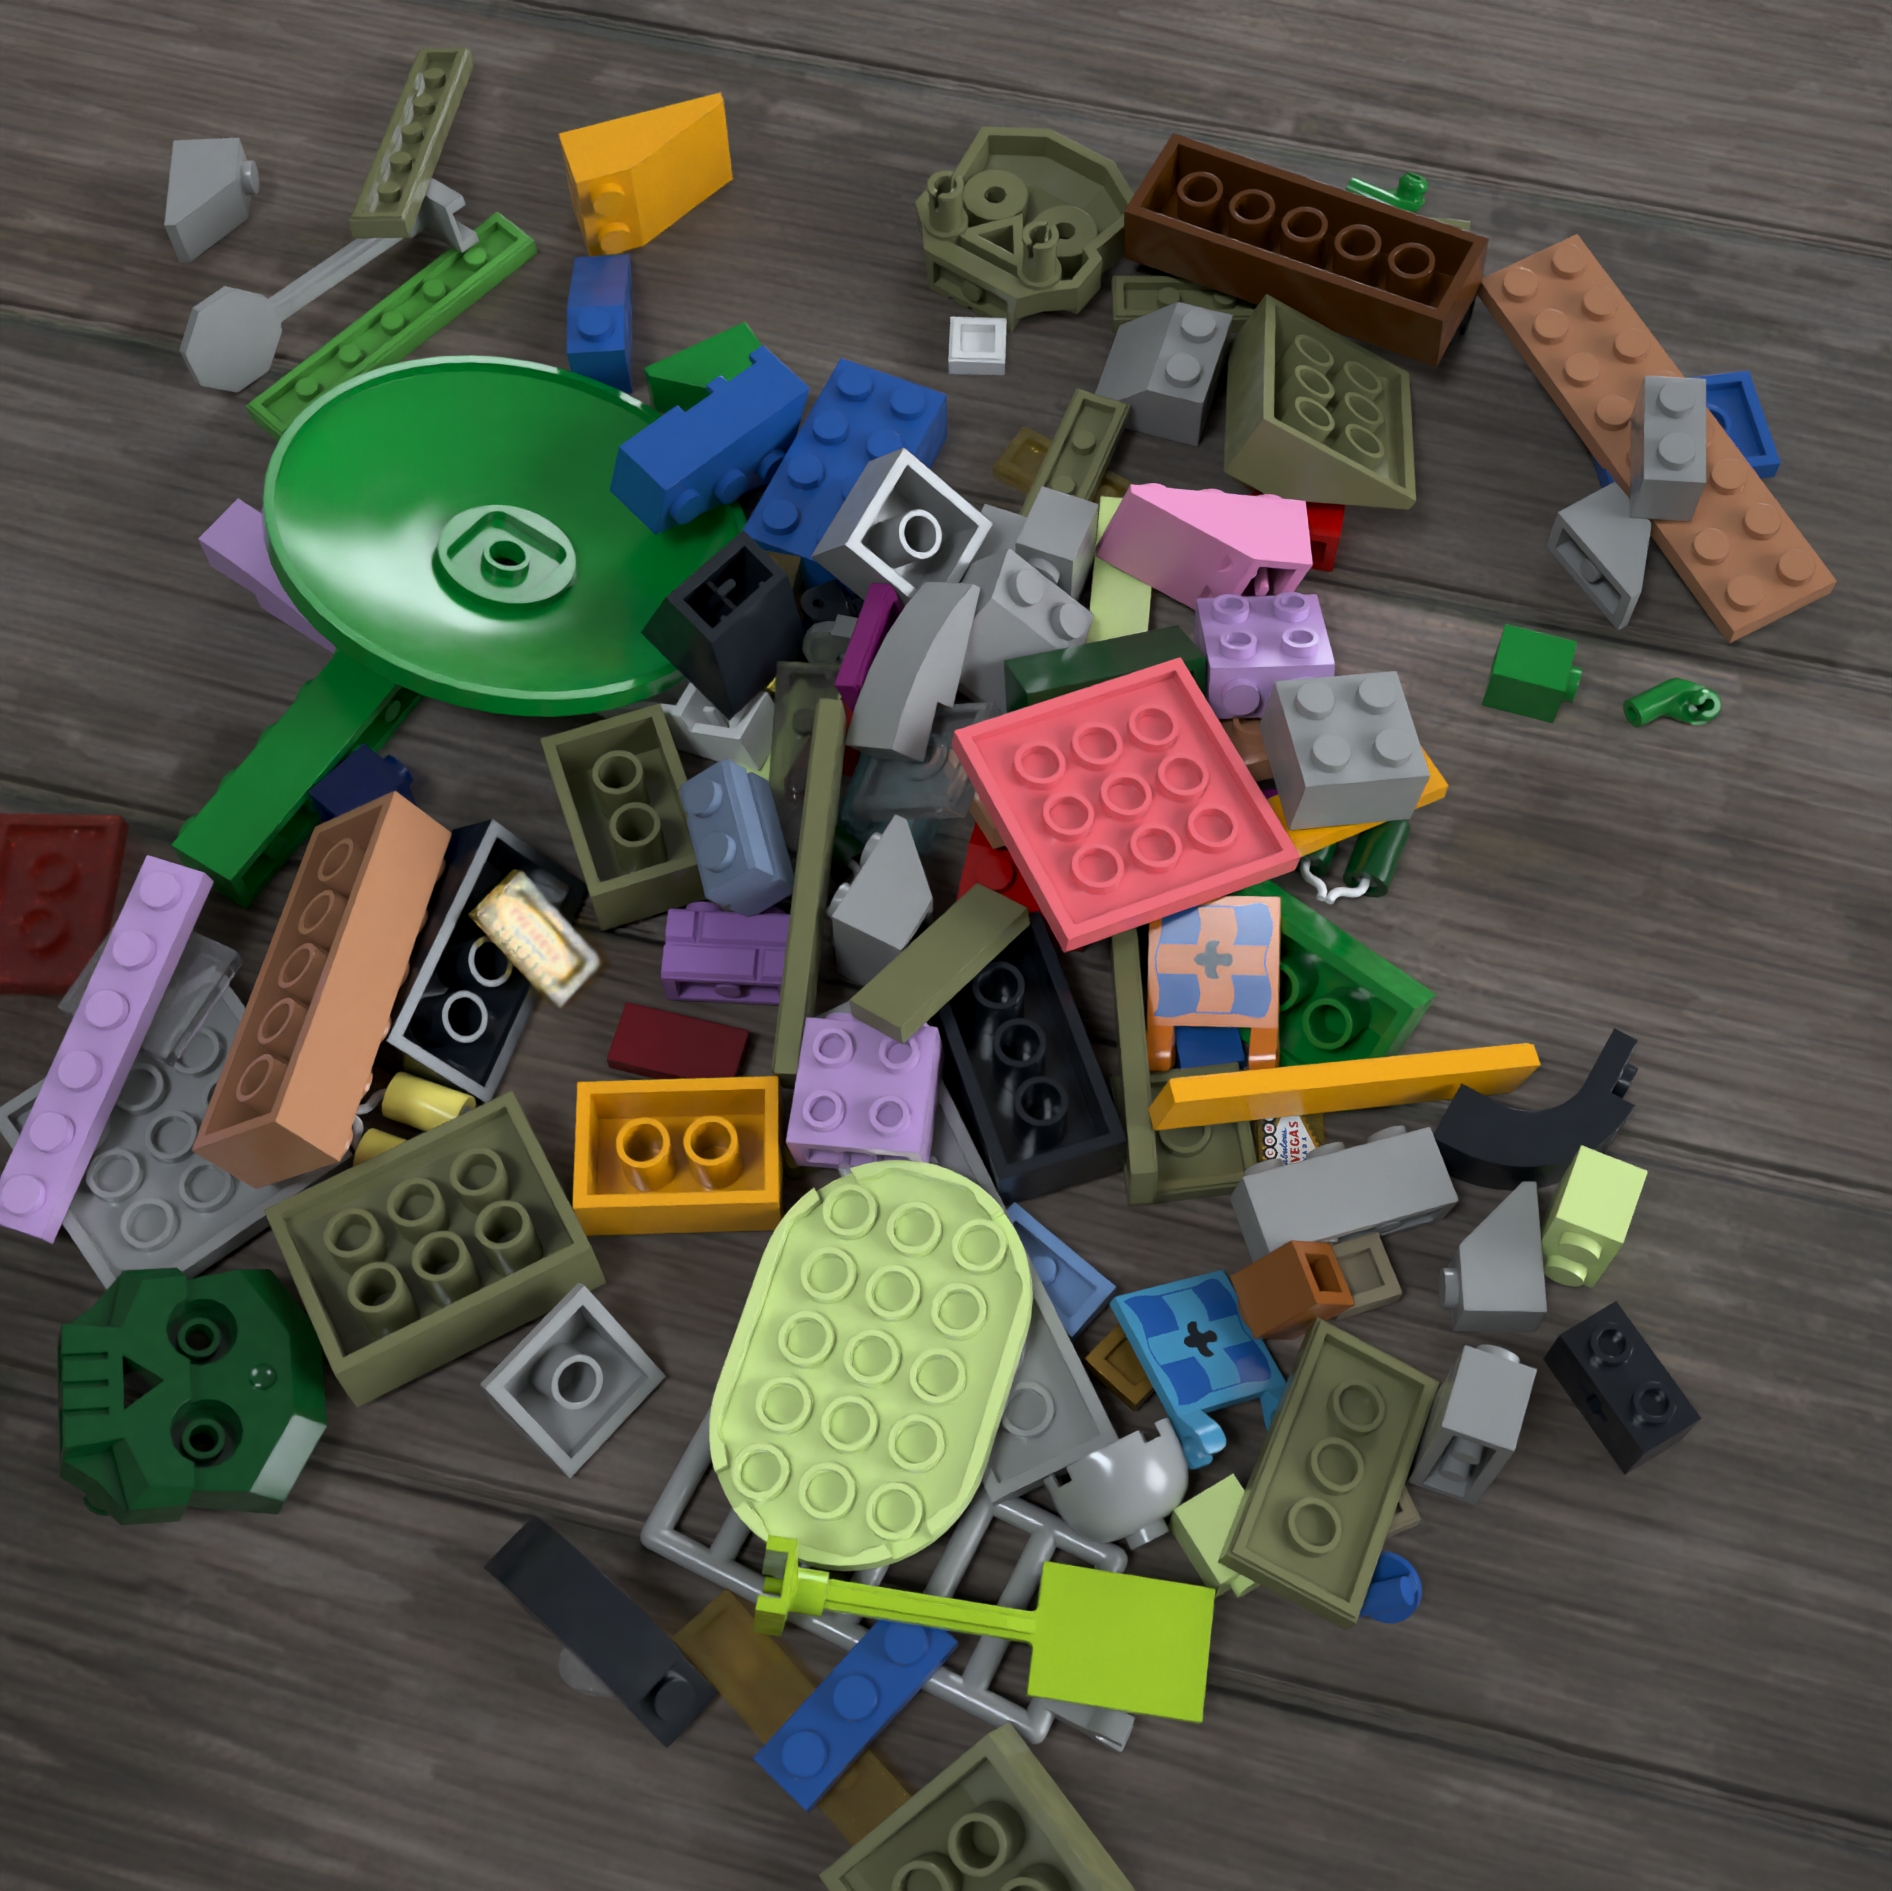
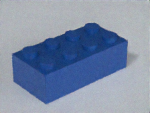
(851, 423)

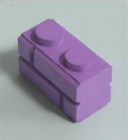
(724, 955)

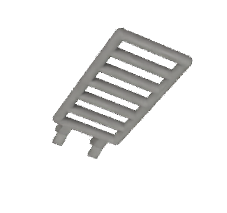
(843, 1630)

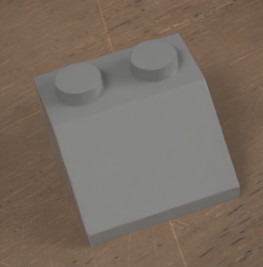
(1168, 369)
(1014, 617)

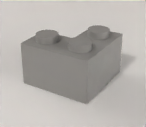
(1053, 539)

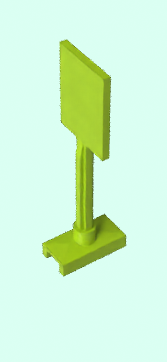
(1091, 1639)

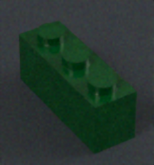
(1073, 668)

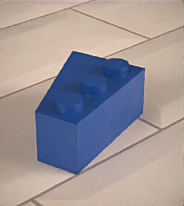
(715, 448)

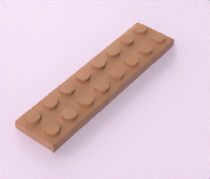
(1591, 357)

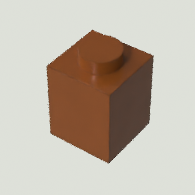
(1291, 1289)

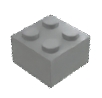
(901, 529)
(1343, 750)

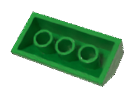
(1335, 991)

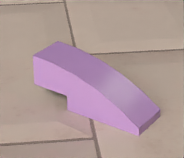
(238, 550)

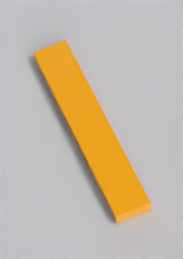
(1340, 1085)

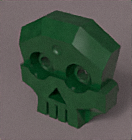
(248, 1391)

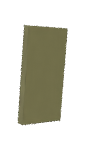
(1330, 1474)

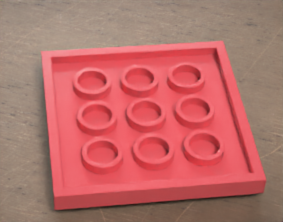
(1123, 803)

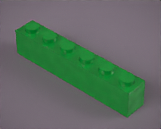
(266, 802)

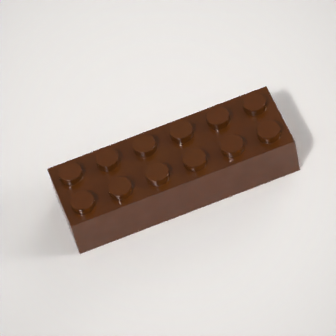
(1308, 245)

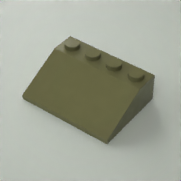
(1316, 414)
(433, 1248)
(982, 1827)

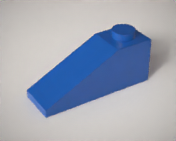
(601, 320)

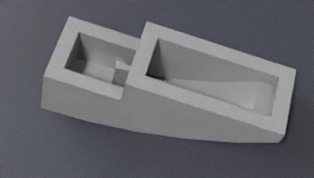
(914, 673)

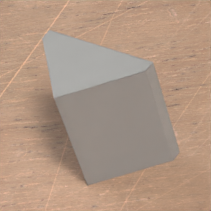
(572, 1381)

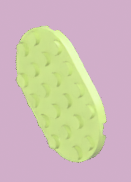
(872, 1365)

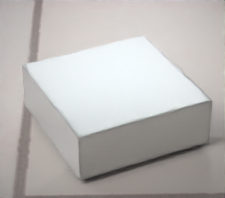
(977, 346)

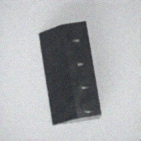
(463, 995)

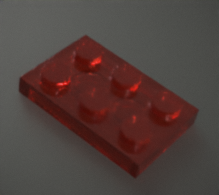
(55, 896)

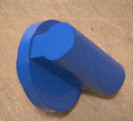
(1393, 1590)

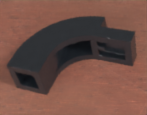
(1506, 1145)
(601, 1629)

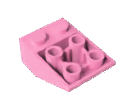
(1208, 542)

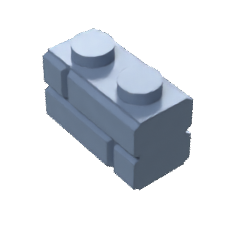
(737, 838)

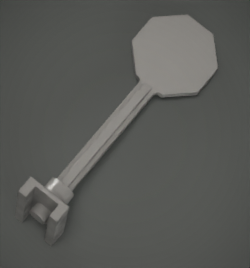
(238, 331)

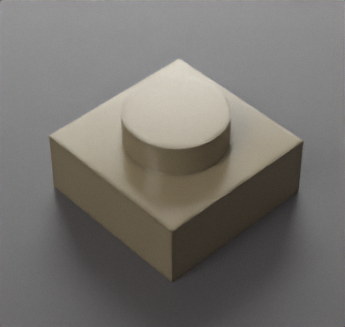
(1367, 1274)

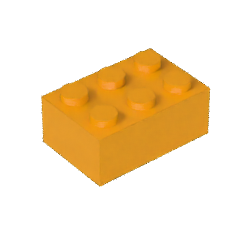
(679, 1156)

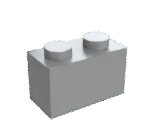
(1668, 448)

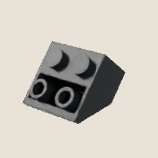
(730, 625)

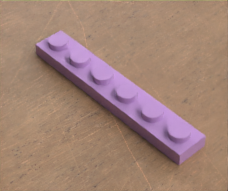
(100, 1047)

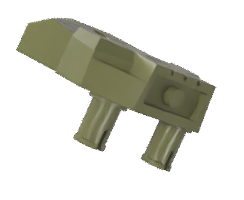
(1009, 253)

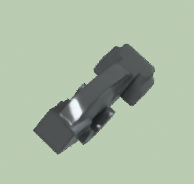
(829, 640)

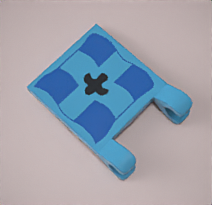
(1198, 1357)

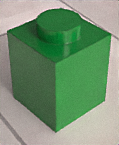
(1532, 674)

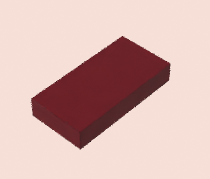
(676, 1045)

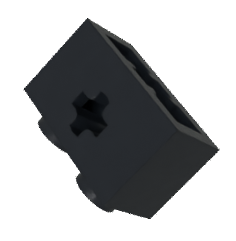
(1621, 1387)

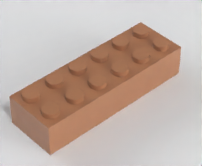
(324, 994)

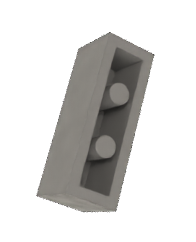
(1345, 1193)
(1473, 1423)

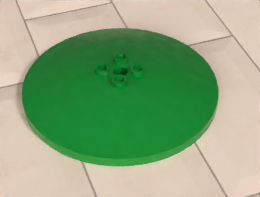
(430, 472)

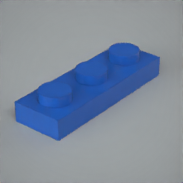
(852, 1708)

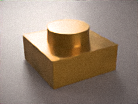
(1119, 1369)

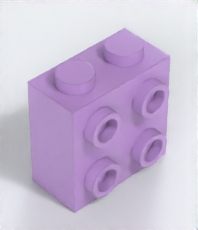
(1259, 642)
(863, 1094)

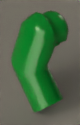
(1407, 195)

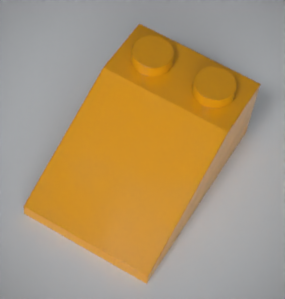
(645, 171)

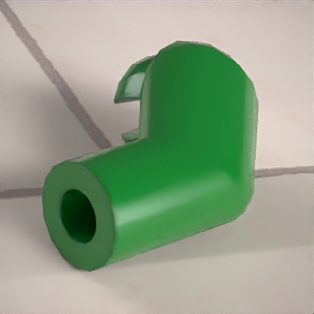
(1673, 699)

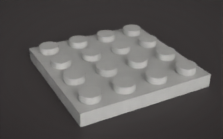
(145, 1189)

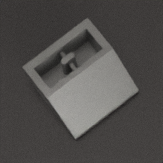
(883, 905)

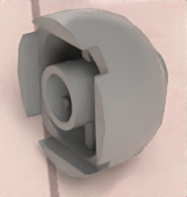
(1124, 1488)

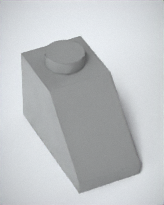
(207, 193)
(1603, 550)
(1499, 1270)

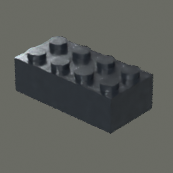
(1029, 1074)

